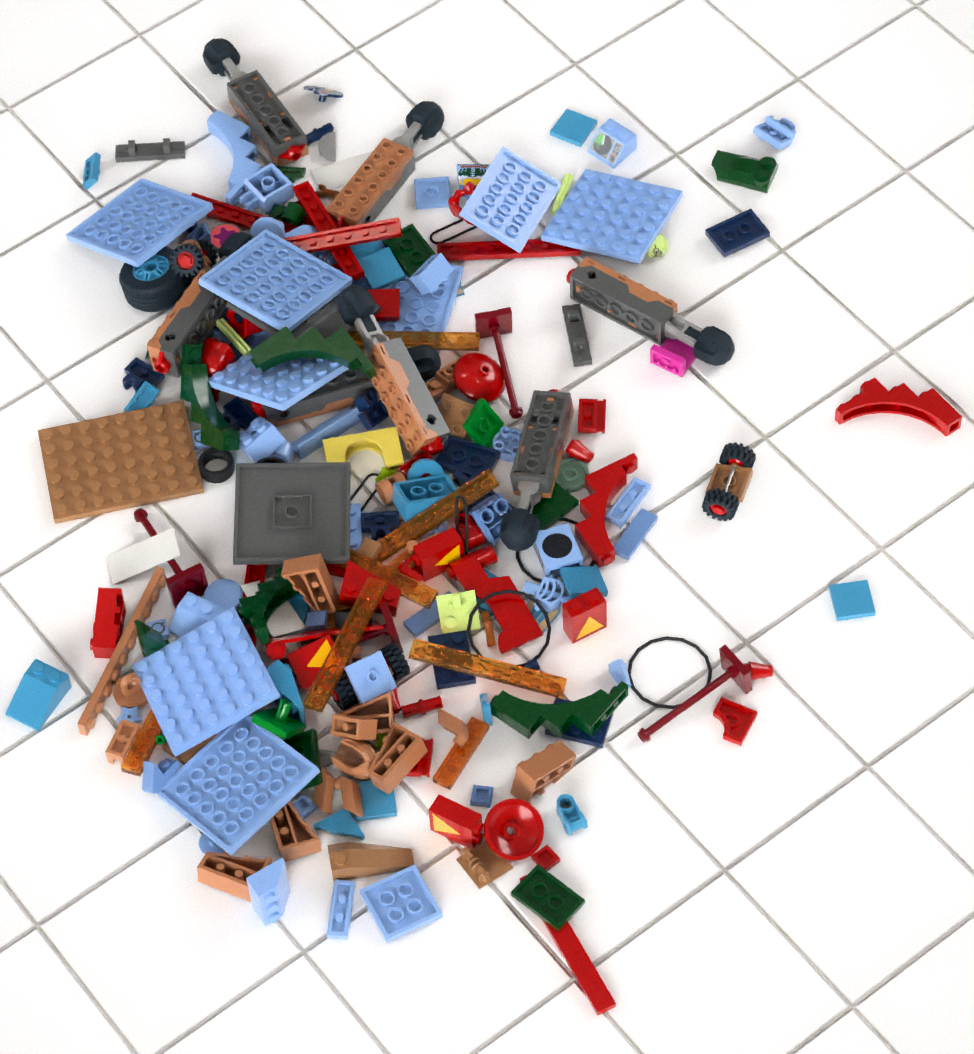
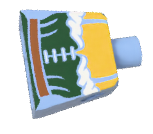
(470, 173)

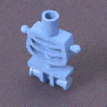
(541, 592)

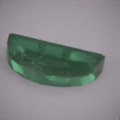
(292, 173)

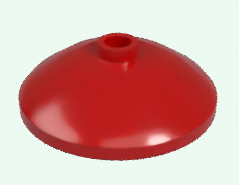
(479, 377)
(525, 825)

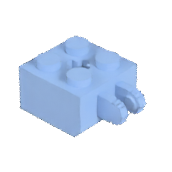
(266, 188)
(260, 439)

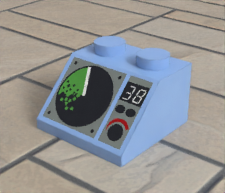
(612, 143)

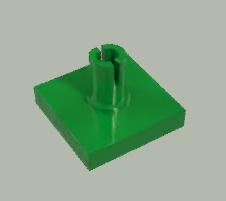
(482, 423)
(278, 721)

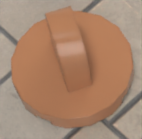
(128, 692)

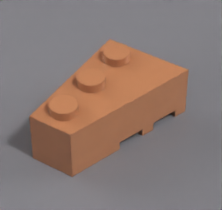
(313, 581)
(376, 708)
(396, 758)
(542, 769)
(293, 834)
(229, 872)

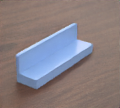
(330, 428)

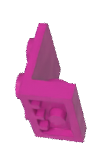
(672, 356)

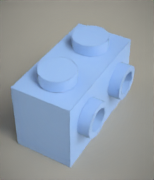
(431, 274)

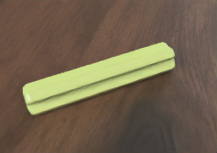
(562, 192)
(233, 336)

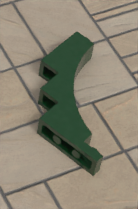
(336, 348)
(204, 411)
(584, 713)

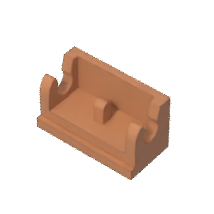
(122, 741)

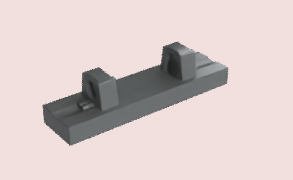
(150, 151)
(576, 335)

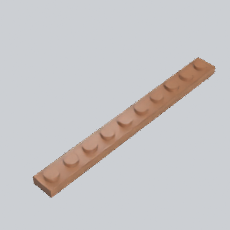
(120, 655)

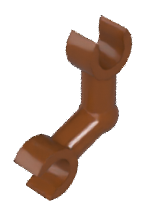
(326, 192)
(487, 623)

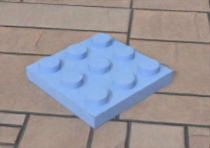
(400, 903)

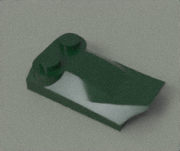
(745, 170)

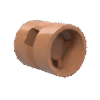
(385, 487)

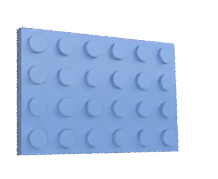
(510, 199)

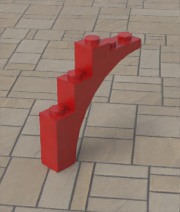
(901, 400)

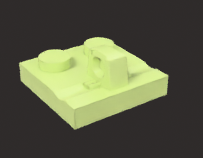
(455, 611)

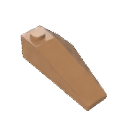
(362, 860)

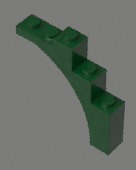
(259, 608)

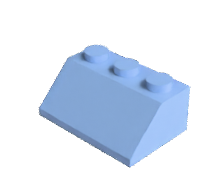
(192, 613)
(269, 891)

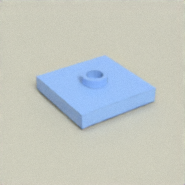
(370, 677)

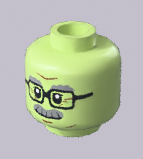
(658, 247)

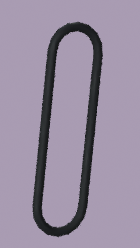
(452, 237)
(360, 486)
(466, 520)

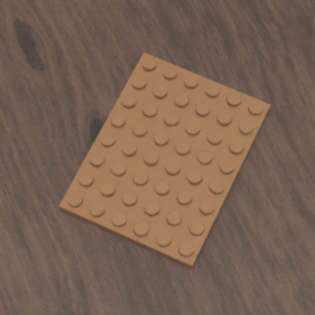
(120, 461)

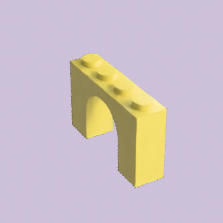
(382, 441)

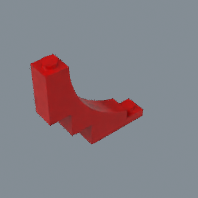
(602, 487)

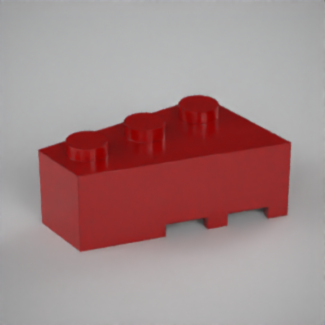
(353, 583)
(108, 622)

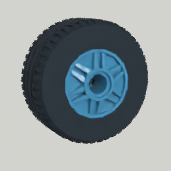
(153, 284)

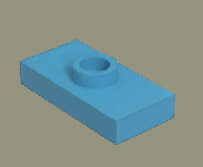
(91, 170)
(143, 398)

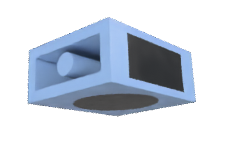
(557, 549)

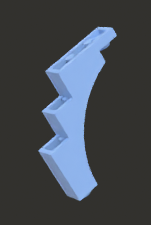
(236, 138)

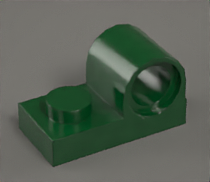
(291, 214)

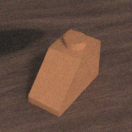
(354, 727)

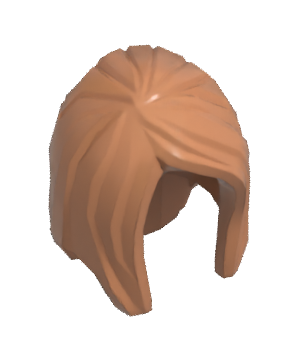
(354, 758)

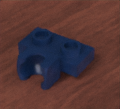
(138, 372)
(371, 409)
(238, 414)
(379, 523)

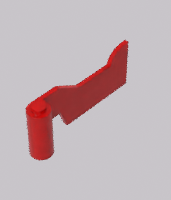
(509, 609)
(277, 648)

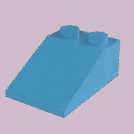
(417, 495)
(286, 686)
(38, 694)

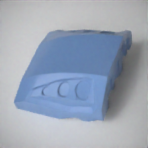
(489, 516)

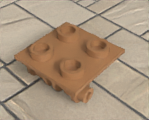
(455, 414)
(483, 864)

